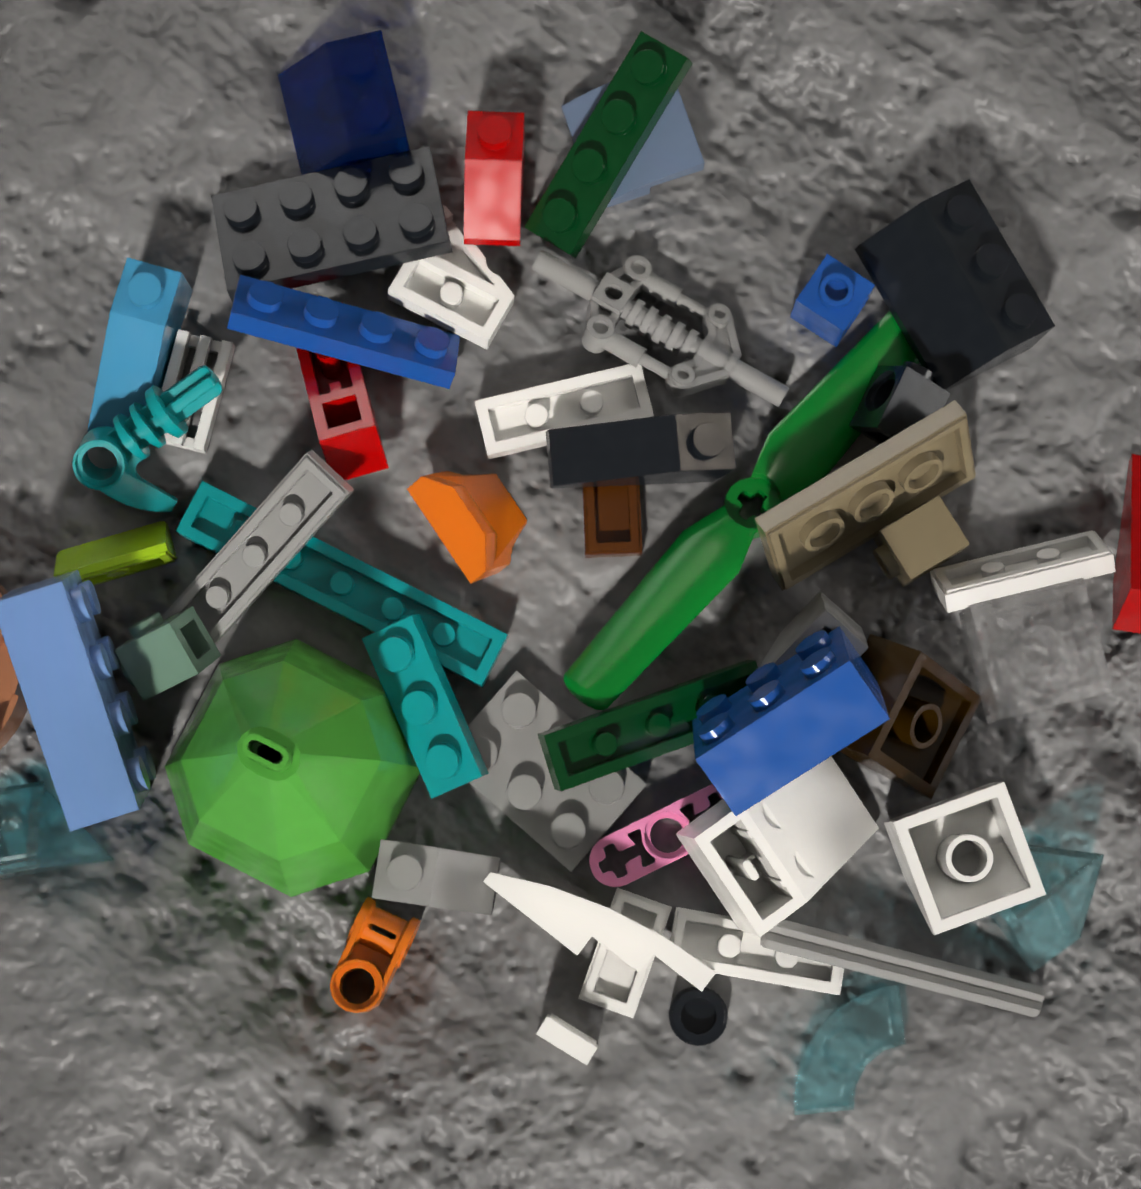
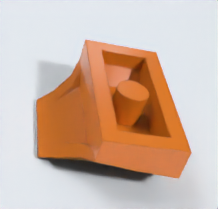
(472, 519)

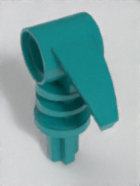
(133, 435)

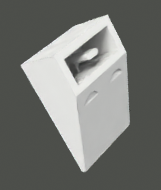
(779, 848)

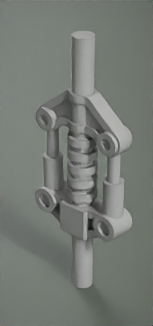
(612, 299)

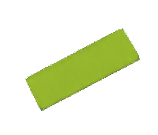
(119, 554)

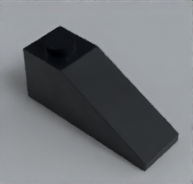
(642, 451)

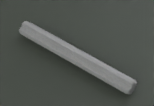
(904, 967)

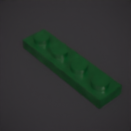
(608, 144)
(635, 728)

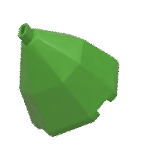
(329, 794)

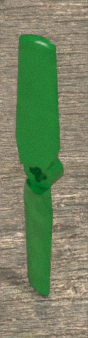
(714, 548)

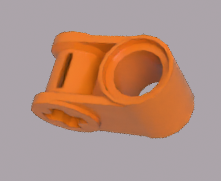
(373, 953)

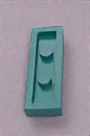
(425, 705)

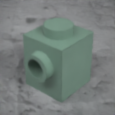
(166, 651)

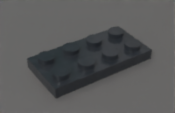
(333, 222)

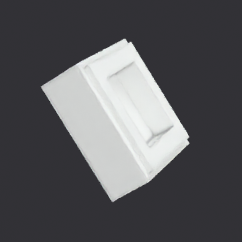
(567, 1038)

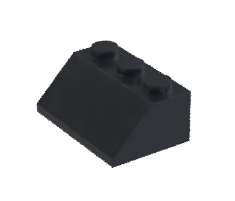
(955, 286)

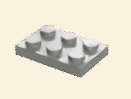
(521, 784)

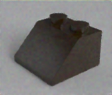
(926, 715)

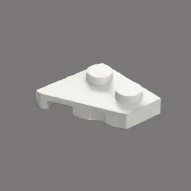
(455, 290)

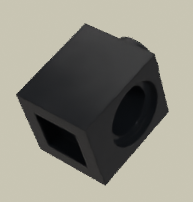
(897, 400)

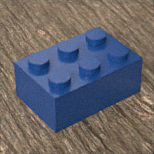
(787, 719)

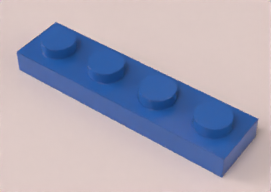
(344, 331)

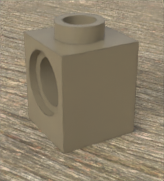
(919, 542)

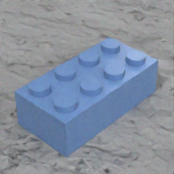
(75, 699)

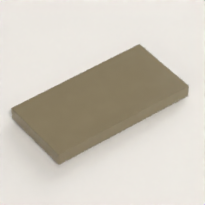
(867, 495)

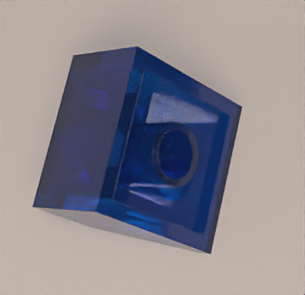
(343, 104)

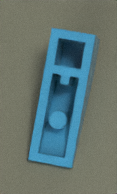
(138, 338)

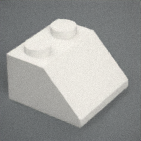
(965, 857)

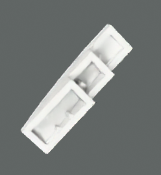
(576, 920)

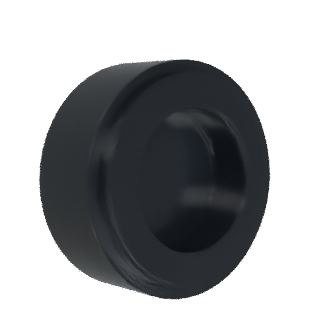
(698, 1016)

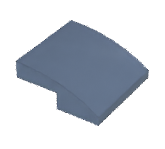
(665, 156)

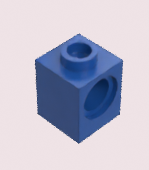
(832, 300)

